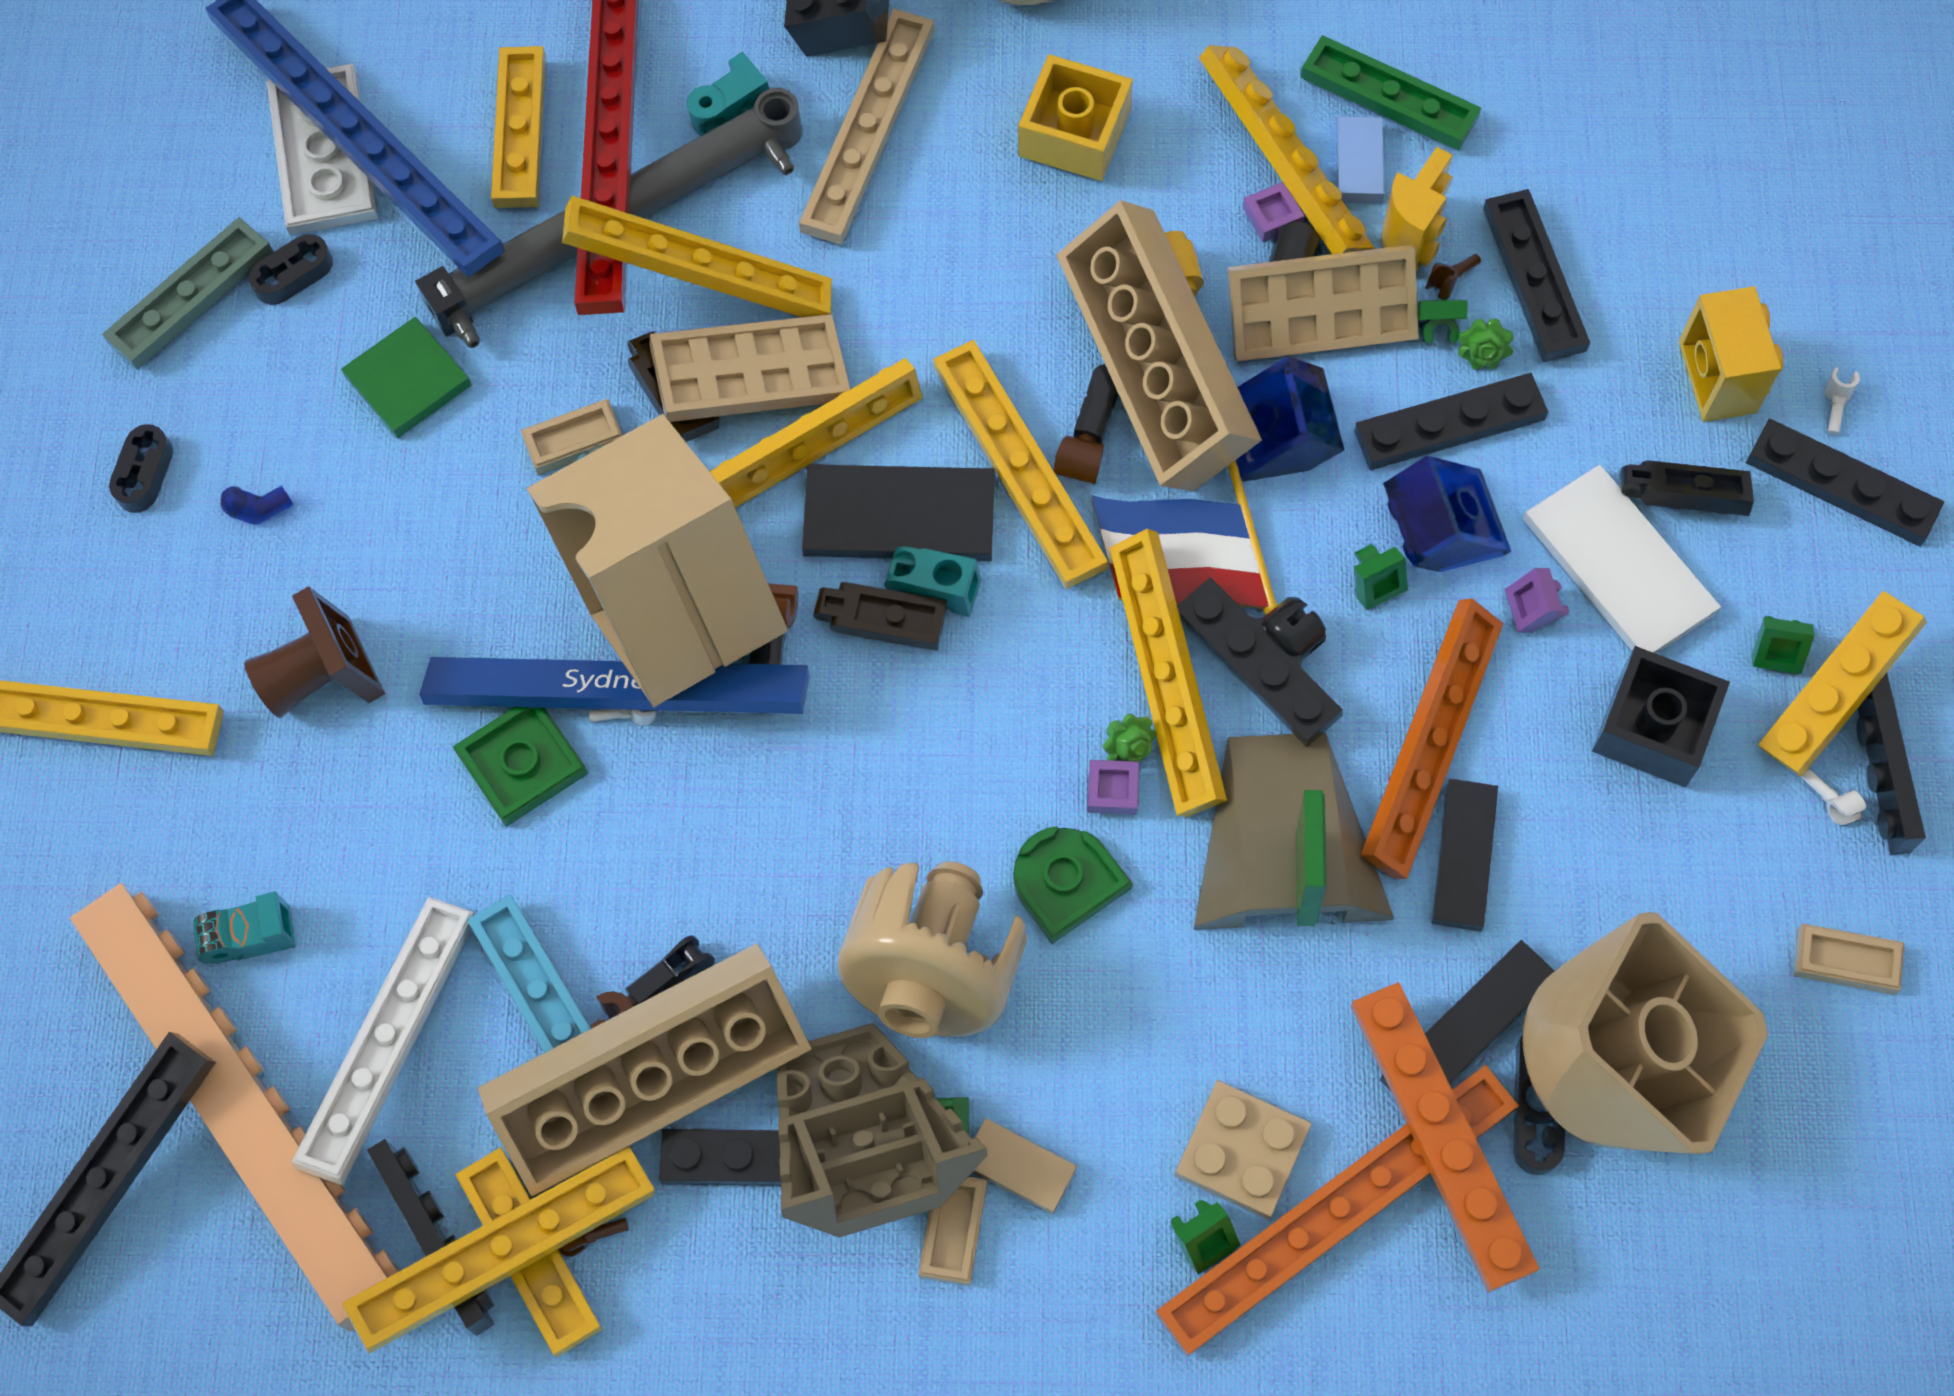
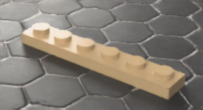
(866, 127)

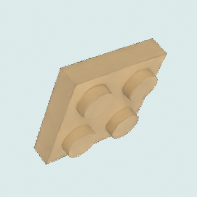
(1242, 1149)

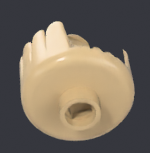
(920, 969)

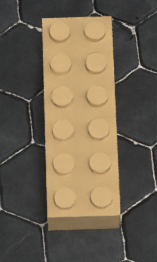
(1157, 347)
(643, 1069)

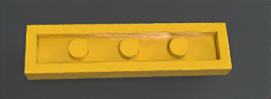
(518, 127)
(1842, 683)
(546, 1284)

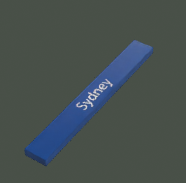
(608, 686)

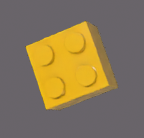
(1075, 117)
(1730, 353)

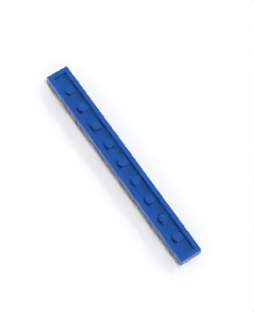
(358, 134)

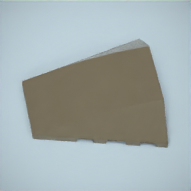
(1254, 836)
(864, 1136)

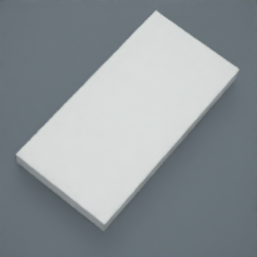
(316, 178)
(1621, 562)

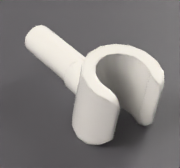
(1839, 394)
(638, 717)
(1841, 808)

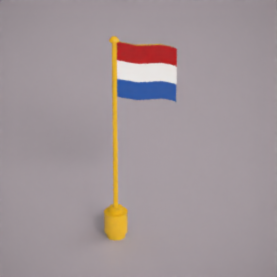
(1195, 535)

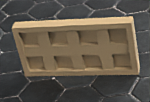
(1323, 302)
(748, 367)

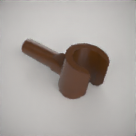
(1446, 276)
(605, 1230)

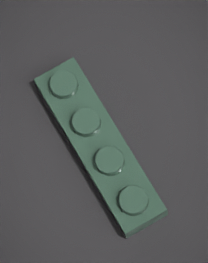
(187, 293)

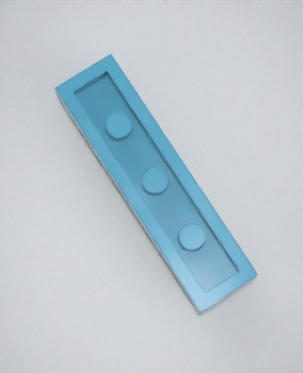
(528, 974)

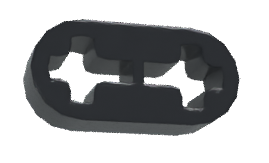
(290, 269)
(146, 469)

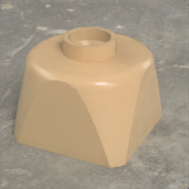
(1641, 1042)

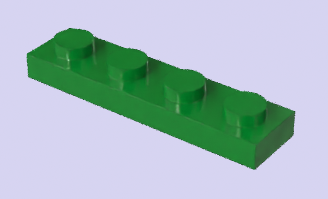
(1390, 92)

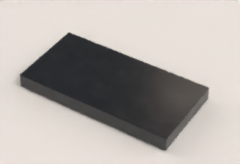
(881, 508)

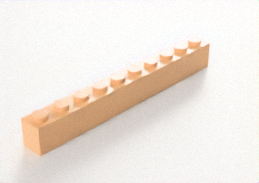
(233, 1101)

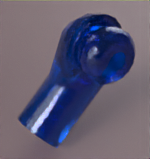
(254, 508)

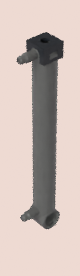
(534, 252)

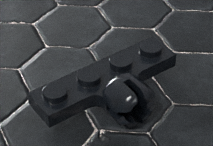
(1266, 655)

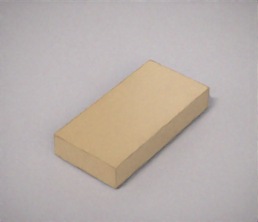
(568, 435)
(1848, 959)
(1023, 1167)
(954, 1235)

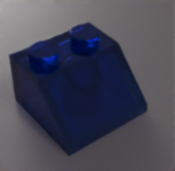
(1293, 419)
(1445, 515)

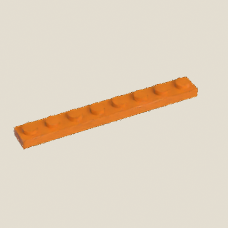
(1319, 1223)

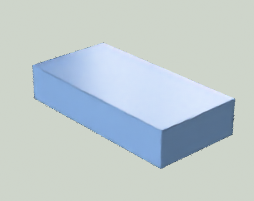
(1360, 159)

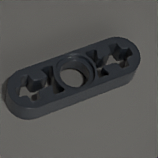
(1525, 1135)

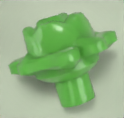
(1485, 344)
(1129, 739)

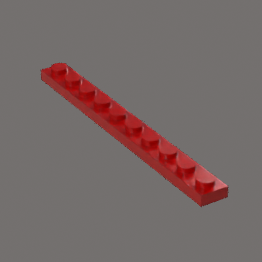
(608, 145)

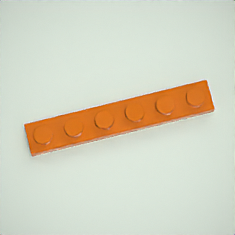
(1432, 739)
(1444, 1138)

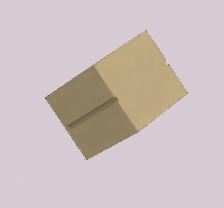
(659, 558)

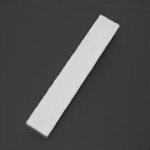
(383, 1042)

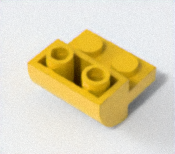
(1417, 208)

